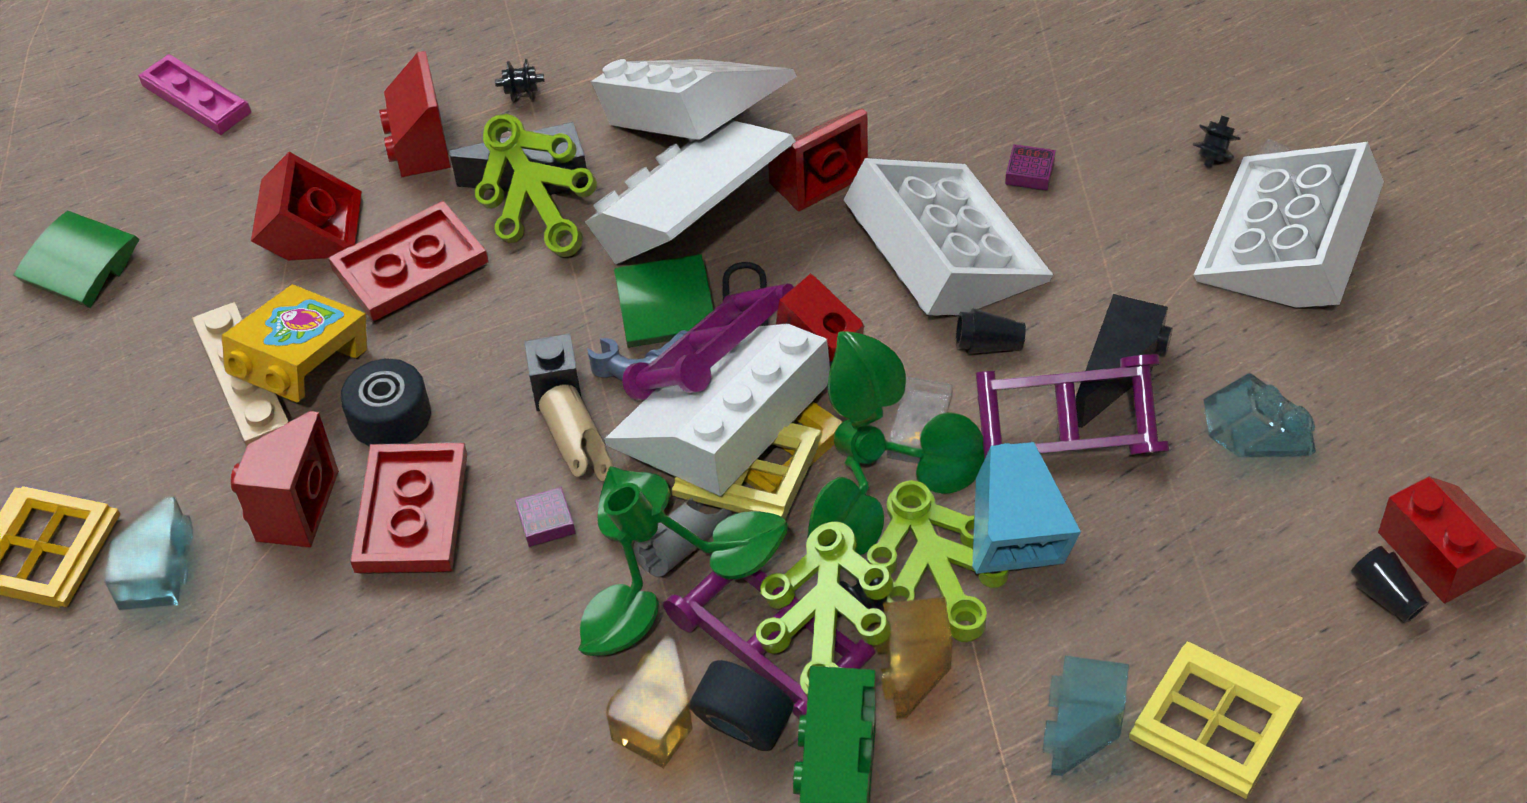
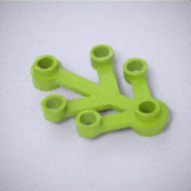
(529, 179)
(933, 553)
(825, 597)

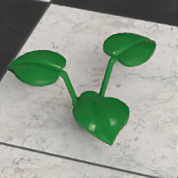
(860, 383)
(630, 511)

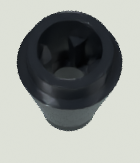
(987, 332)
(1388, 583)

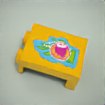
(290, 339)

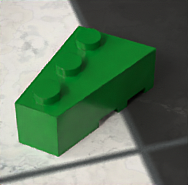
(837, 737)

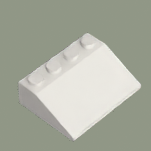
(683, 95)
(682, 187)
(943, 234)
(1292, 240)
(729, 424)

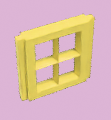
(746, 499)
(1195, 754)

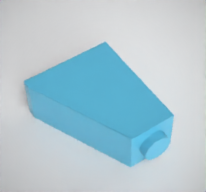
(1019, 512)

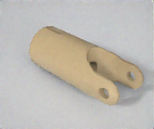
(574, 431)

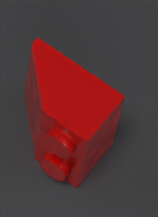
(414, 121)
(821, 160)
(305, 211)
(286, 482)
(1446, 538)

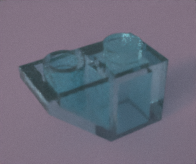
(1258, 421)
(149, 559)
(1089, 712)

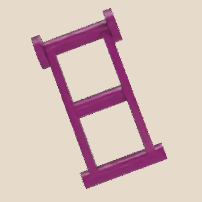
(712, 337)
(1131, 367)
(689, 613)

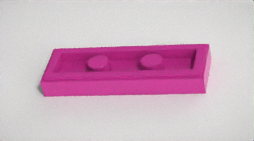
(194, 94)

